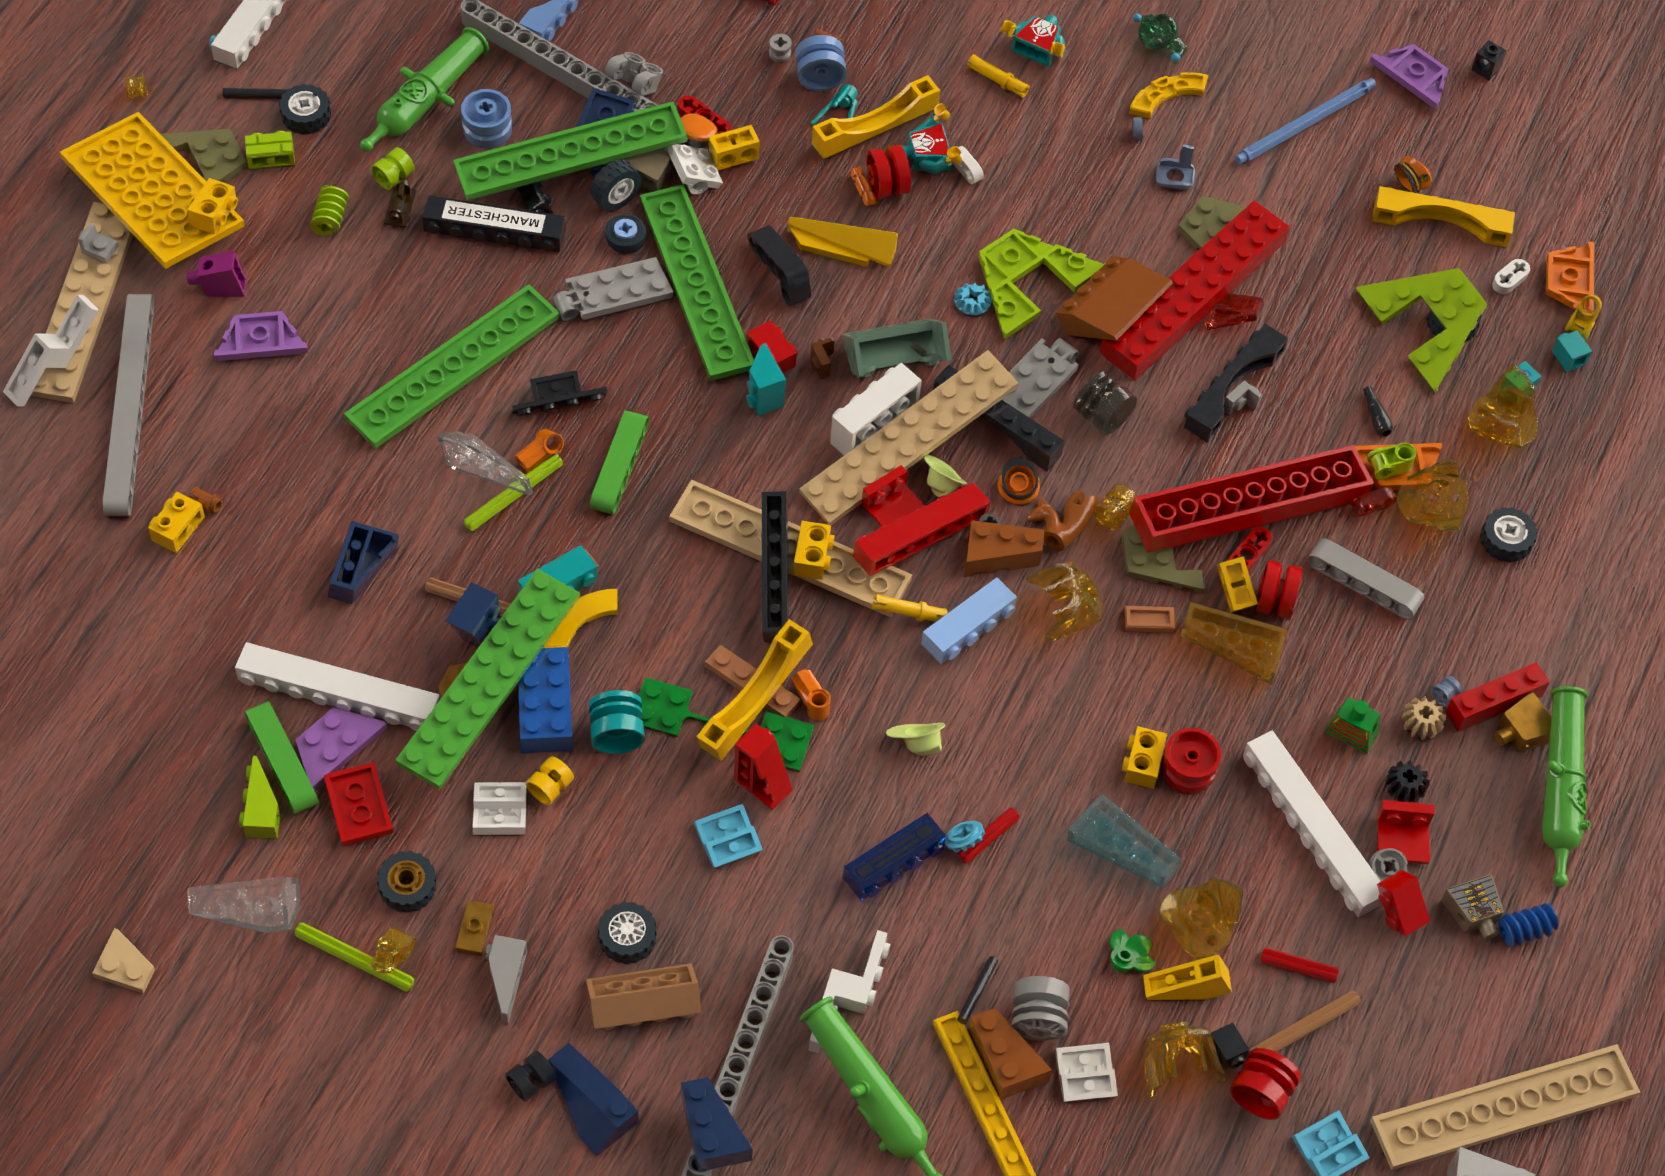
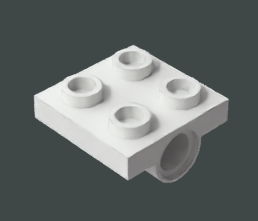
(695, 168)

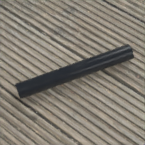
(253, 92)
(977, 990)

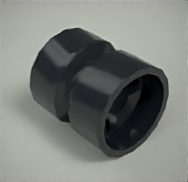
(537, 1069)

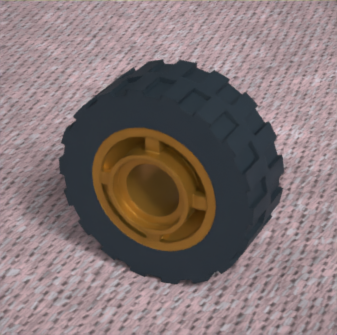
(404, 866)

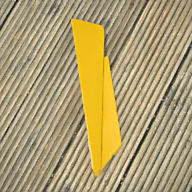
(844, 242)

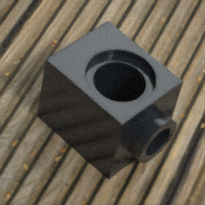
(1488, 60)
(1229, 1046)

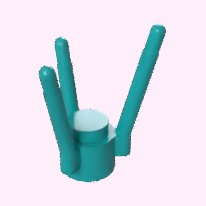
(844, 98)

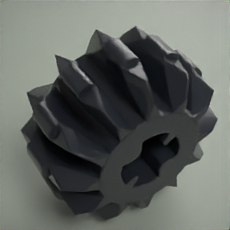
(1407, 781)

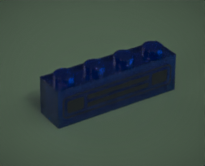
(894, 857)

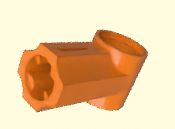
(537, 450)
(812, 694)

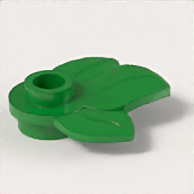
(1130, 952)

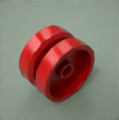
(888, 171)
(1282, 591)
(1190, 760)

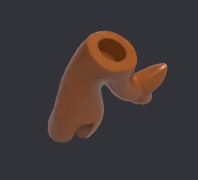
(1076, 515)

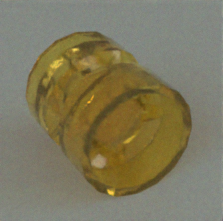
(1115, 506)

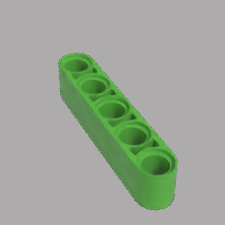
(619, 462)
(281, 757)

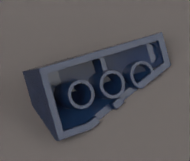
(594, 1102)

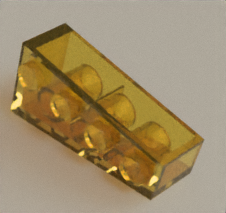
(1236, 639)

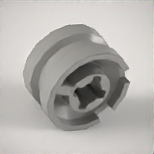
(1390, 855)

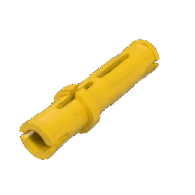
(1004, 79)
(920, 610)

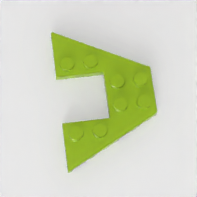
(1015, 257)
(1449, 298)

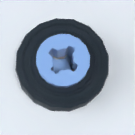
(617, 235)

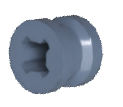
(1446, 690)

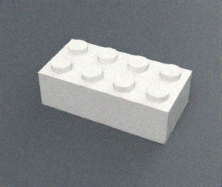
(874, 408)

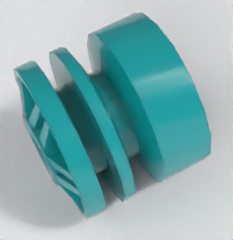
(616, 722)

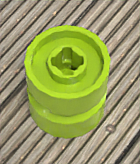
(394, 166)

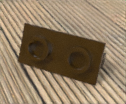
(400, 204)

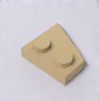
(123, 964)

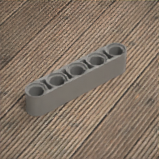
(1365, 578)

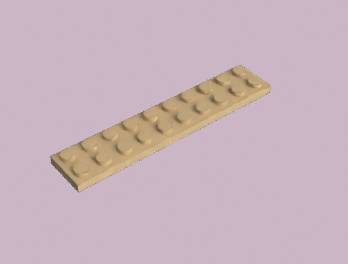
(96, 282)
(909, 436)
(740, 528)
(1504, 1106)

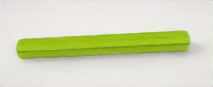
(508, 495)
(351, 955)

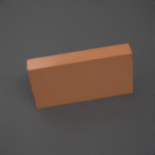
(1149, 619)

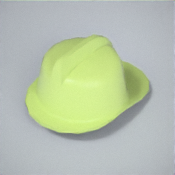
(942, 477)
(919, 738)

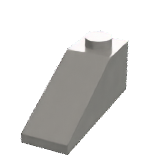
(506, 965)

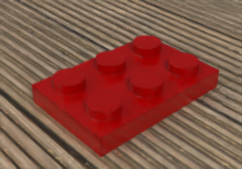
(358, 804)

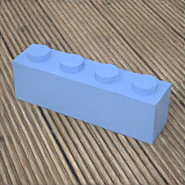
(969, 621)

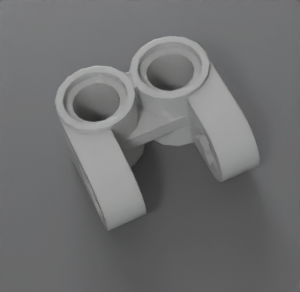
(633, 69)

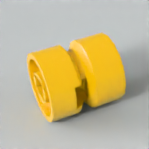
(553, 776)

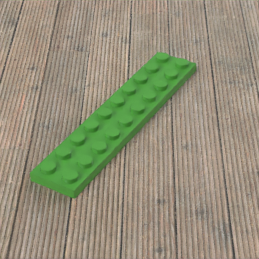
(570, 150)
(697, 282)
(451, 366)
(487, 679)

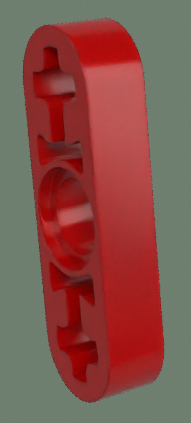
(701, 109)
(1248, 545)

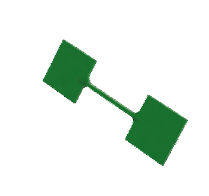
(667, 707)

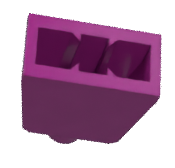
(219, 275)

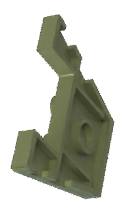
(213, 151)
(1207, 220)
(1156, 565)

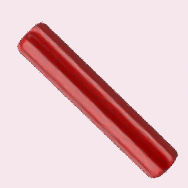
(992, 832)
(1299, 965)

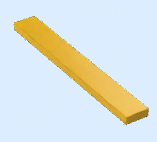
(982, 1096)

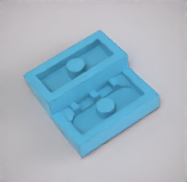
(727, 836)
(1330, 1146)

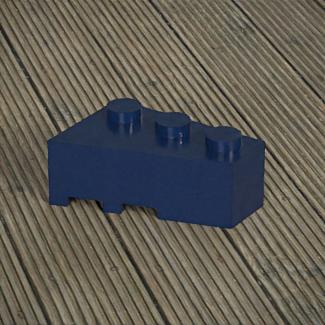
(360, 559)
(475, 614)
(711, 1128)

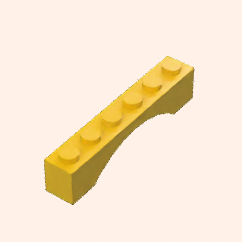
(839, 134)
(1487, 223)
(730, 723)

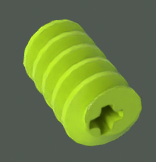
(329, 210)

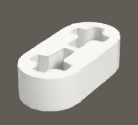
(969, 167)
(1508, 273)

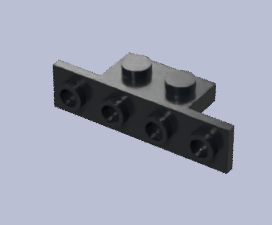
(555, 390)

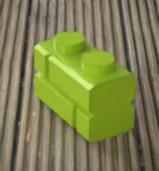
(269, 150)

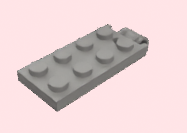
(613, 290)
(1040, 379)

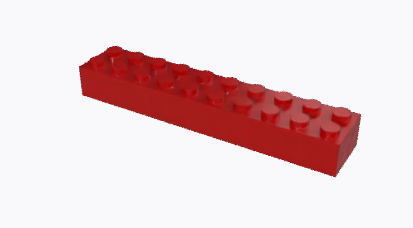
(1197, 288)
(1249, 498)

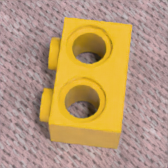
(734, 147)
(212, 206)
(809, 549)
(1237, 584)
(1146, 757)

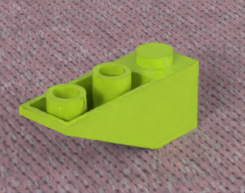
(261, 809)

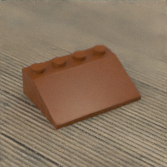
(1112, 299)

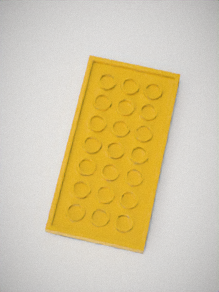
(145, 187)

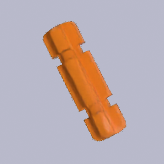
(863, 186)

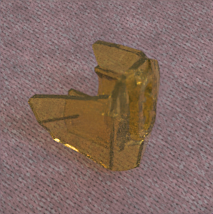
(1507, 410)
(1441, 481)
(1084, 607)
(1203, 914)
(1164, 1047)

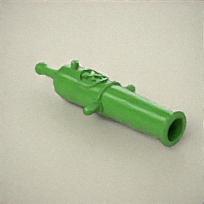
(426, 87)
(1565, 777)
(869, 1085)

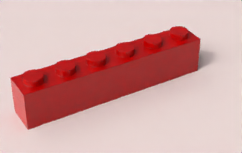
(920, 529)

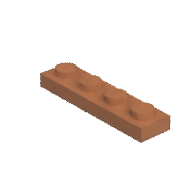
(739, 673)

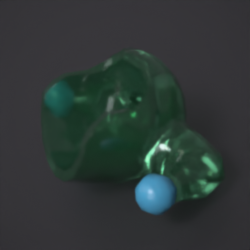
(1160, 33)

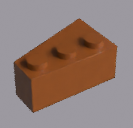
(1002, 547)
(1006, 1055)

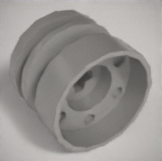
(1040, 1008)

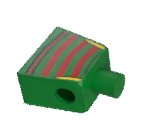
(1355, 724)

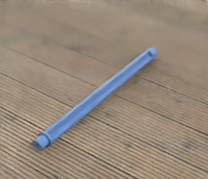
(1305, 121)

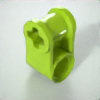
(1388, 460)

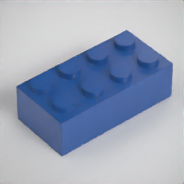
(546, 703)

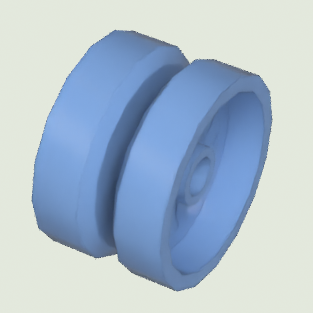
(820, 63)
(486, 118)

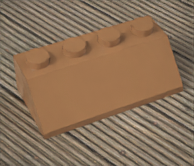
(643, 996)

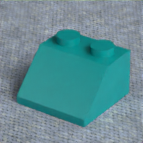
(765, 383)

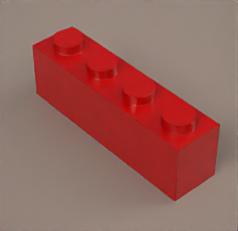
(1495, 696)

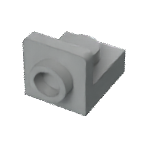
(96, 244)
(1240, 396)

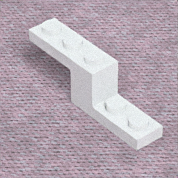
(50, 350)
(854, 991)

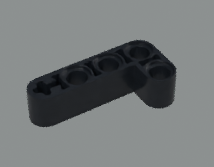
(782, 263)

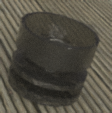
(1105, 403)

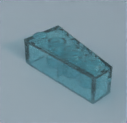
(1124, 842)

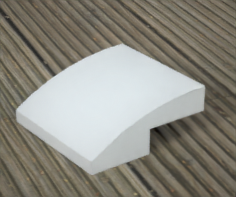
(499, 808)
(1086, 1072)

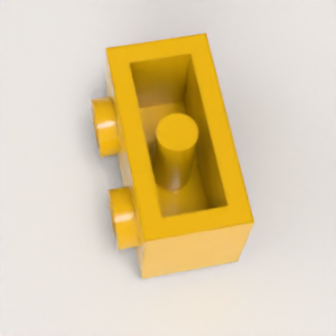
(176, 522)

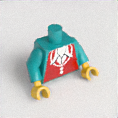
(1036, 38)
(929, 146)

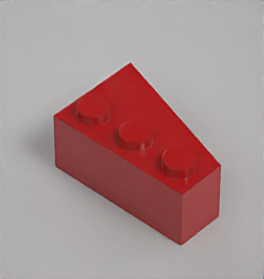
(761, 767)

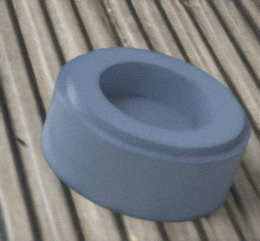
(1137, 128)

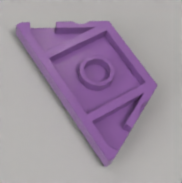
(1414, 71)
(259, 336)
(335, 742)

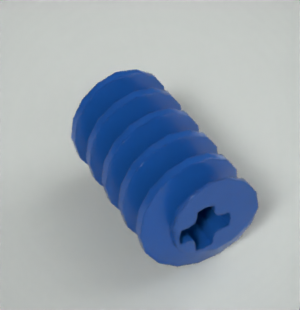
(1528, 923)

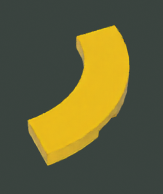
(1165, 88)
(585, 610)

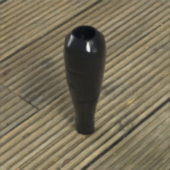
(1380, 419)

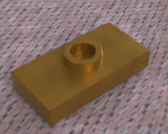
(474, 928)

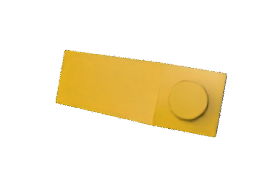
(1189, 981)

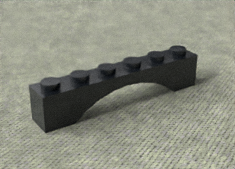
(1261, 352)
(1034, 440)

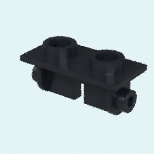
(540, 200)

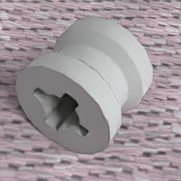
(780, 48)

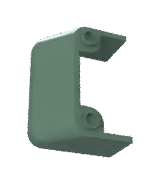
(891, 345)

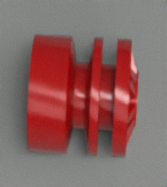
(1265, 1083)

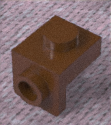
(819, 356)

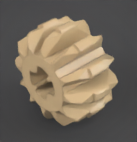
(1423, 718)

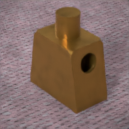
(1525, 724)

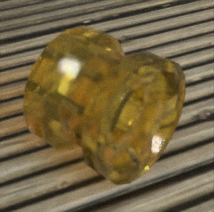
(136, 86)

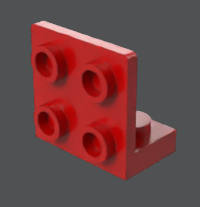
(890, 497)
(1406, 829)

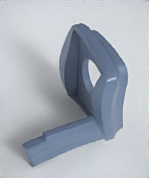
(1182, 164)

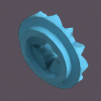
(970, 306)
(959, 840)

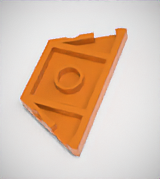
(1571, 275)
(1425, 457)

